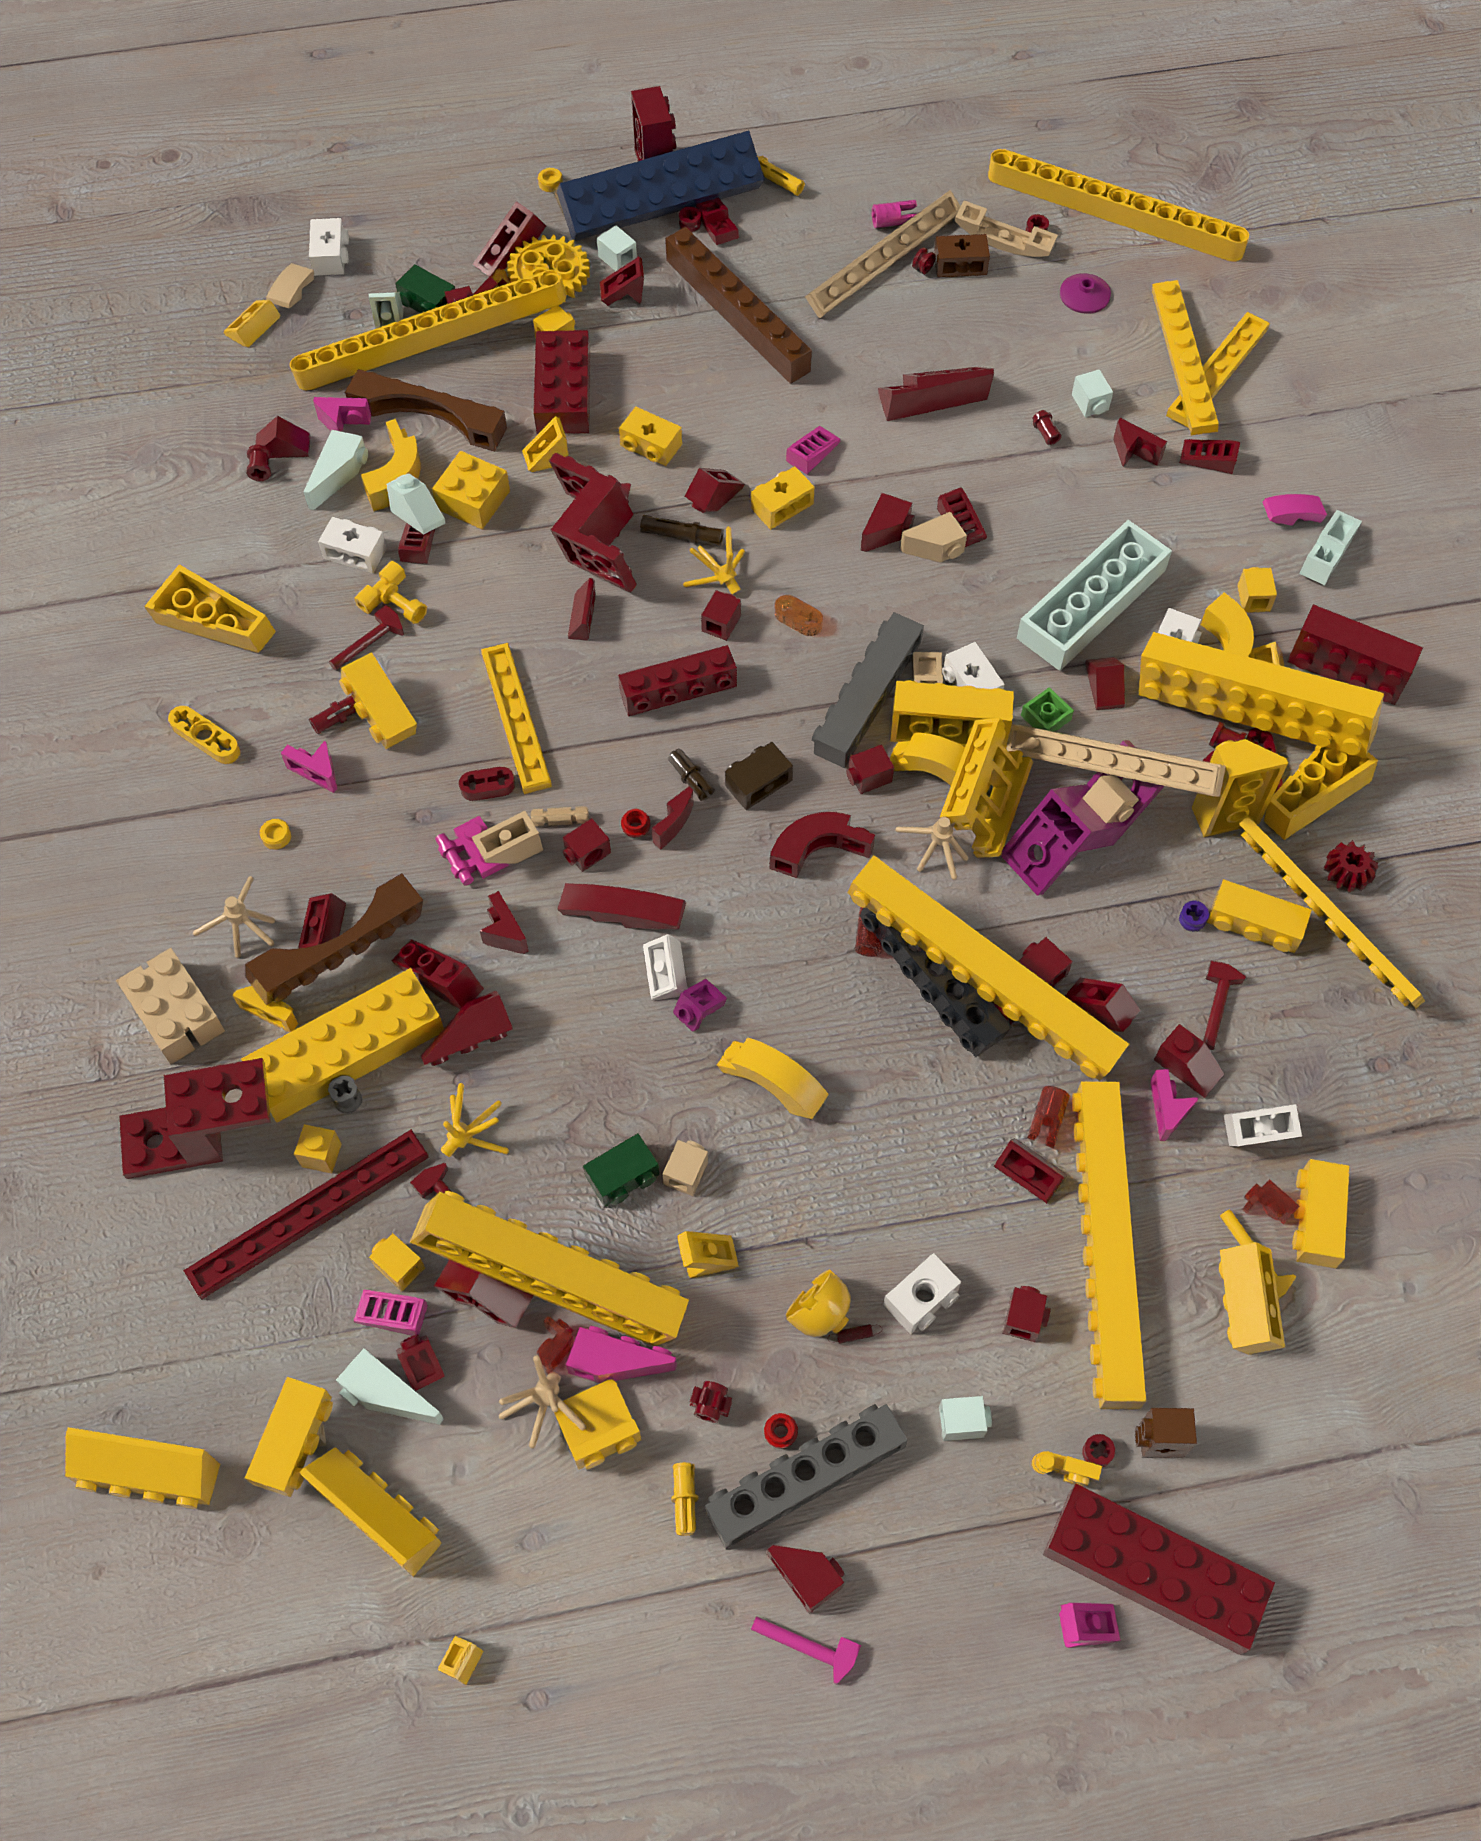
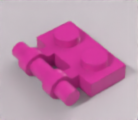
(450, 848)

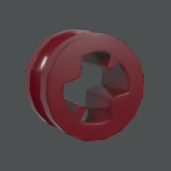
(690, 213)
(1037, 220)
(924, 260)
(1095, 1440)

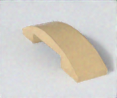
(1004, 236)

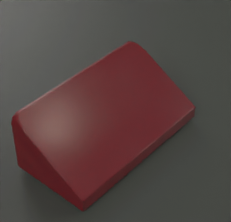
(582, 611)
(322, 920)
(1030, 1170)

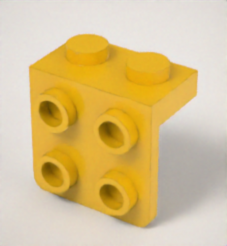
(606, 1421)

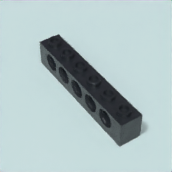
(975, 1038)

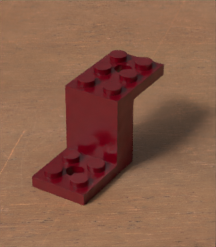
(592, 521)
(194, 1118)

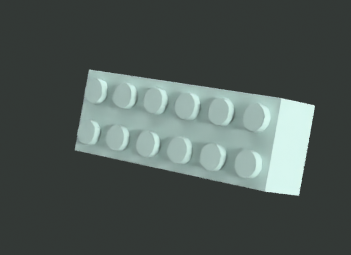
(1093, 595)

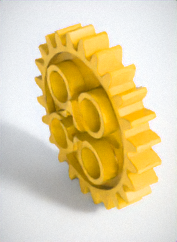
(559, 256)

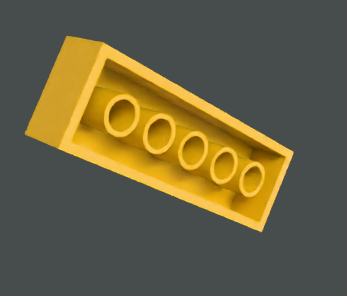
(347, 1042)

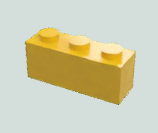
(377, 701)
(1259, 916)
(1321, 1213)
(1251, 1298)
(289, 1437)

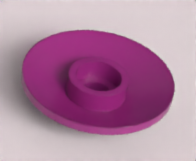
(1085, 293)

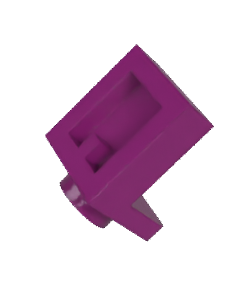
(698, 1003)

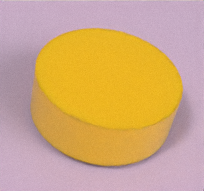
(549, 179)
(275, 834)

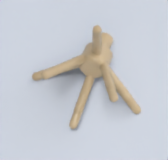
(941, 835)
(237, 914)
(544, 1395)

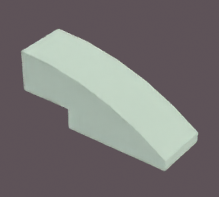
(1330, 547)

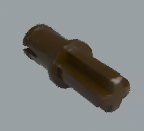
(690, 774)

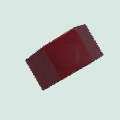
(712, 489)
(887, 522)
(1105, 1002)
(1189, 1061)
(808, 1574)

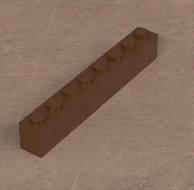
(738, 305)

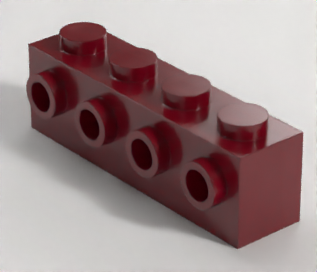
(678, 680)

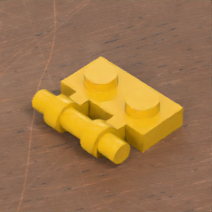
(1073, 1469)

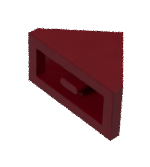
(284, 439)
(1106, 682)

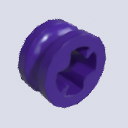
(1200, 911)

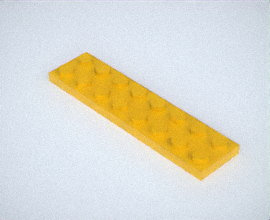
(1336, 921)

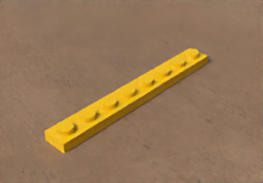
(1185, 358)

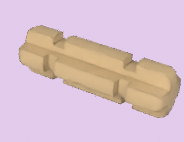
(560, 816)

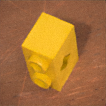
(650, 436)
(782, 497)

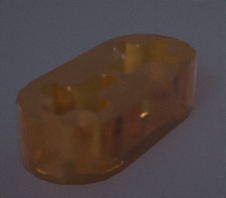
(798, 615)

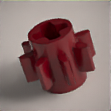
(710, 1401)

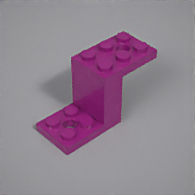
(1066, 826)

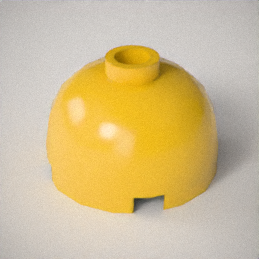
(821, 1307)

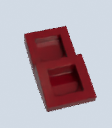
(717, 221)
(678, 813)

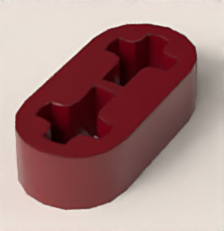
(487, 783)

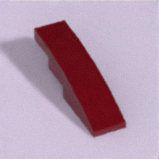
(622, 905)

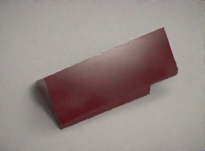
(935, 391)

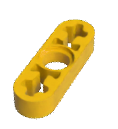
(208, 745)

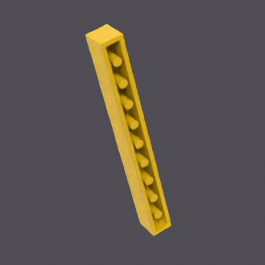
(987, 969)
(1109, 1247)

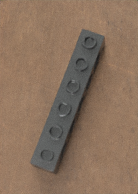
(735, 1527)

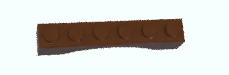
(479, 423)
(283, 970)

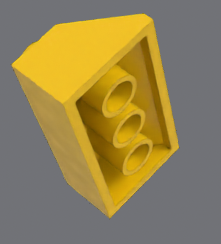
(1246, 788)
(140, 1467)
(372, 1509)

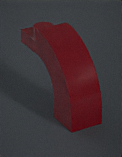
(814, 833)

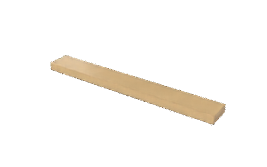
(883, 254)
(1117, 759)

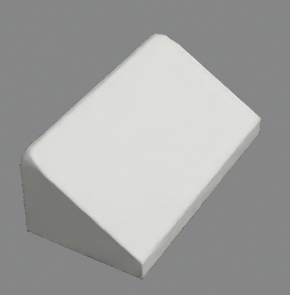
(665, 968)

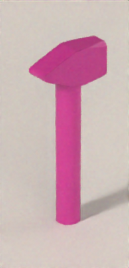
(841, 1659)

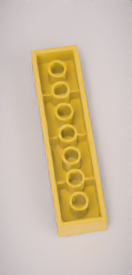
(1260, 694)
(549, 1269)

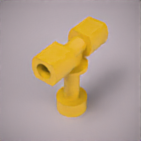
(387, 591)

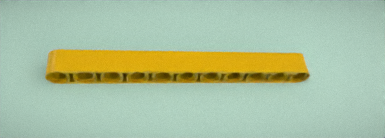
(1118, 205)
(428, 330)

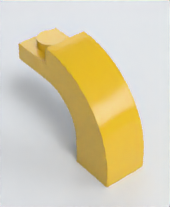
(404, 461)
(1229, 625)
(929, 754)
(777, 1073)

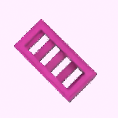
(807, 462)
(411, 1327)

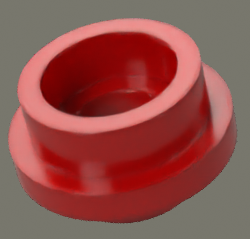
(633, 816)
(780, 1420)

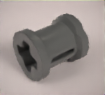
(347, 1102)

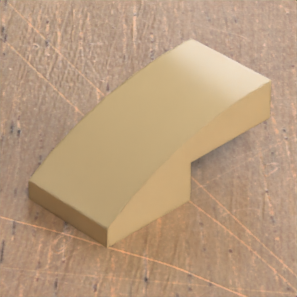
(288, 286)
(927, 667)

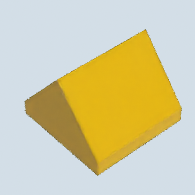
(460, 1660)

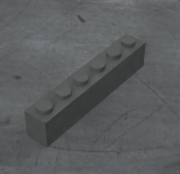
(868, 689)

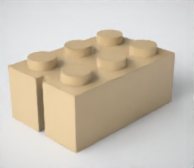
(170, 1005)

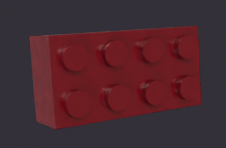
(562, 380)
(1354, 653)

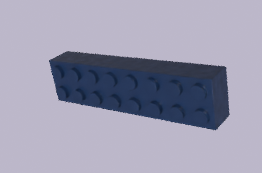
(660, 185)

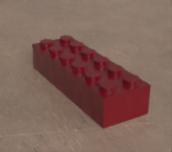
(1159, 1569)

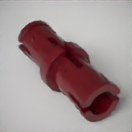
(320, 721)

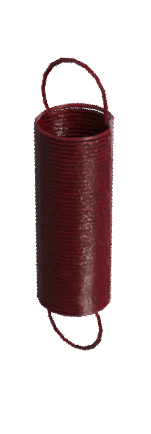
(855, 1333)

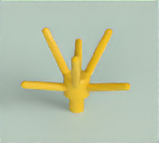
(724, 573)
(461, 1134)

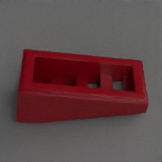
(1225, 450)
(958, 501)
(415, 554)

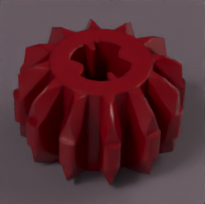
(1351, 866)

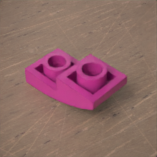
(1290, 507)

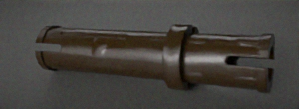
(682, 530)

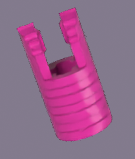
(890, 213)

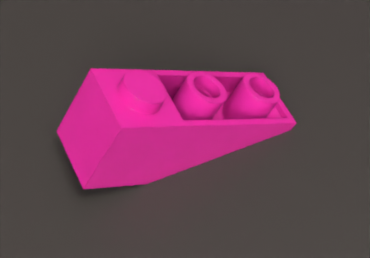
(603, 1358)

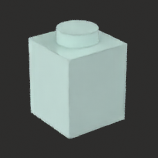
(616, 248)
(1092, 393)
(964, 1418)

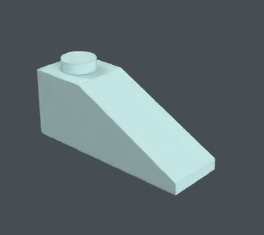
(335, 467)
(382, 1391)

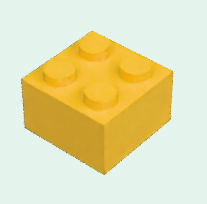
(471, 489)

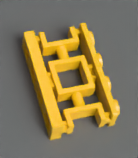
(968, 804)

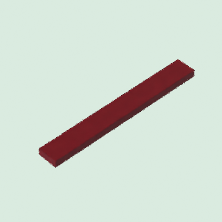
(305, 1214)

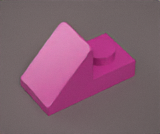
(341, 411)
(313, 767)
(1168, 1110)
(1088, 1624)

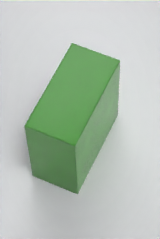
(1047, 711)

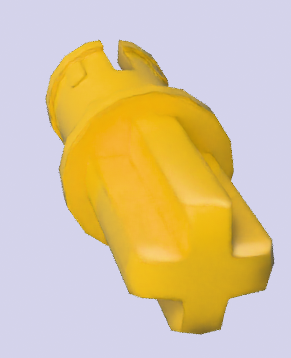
(684, 1498)

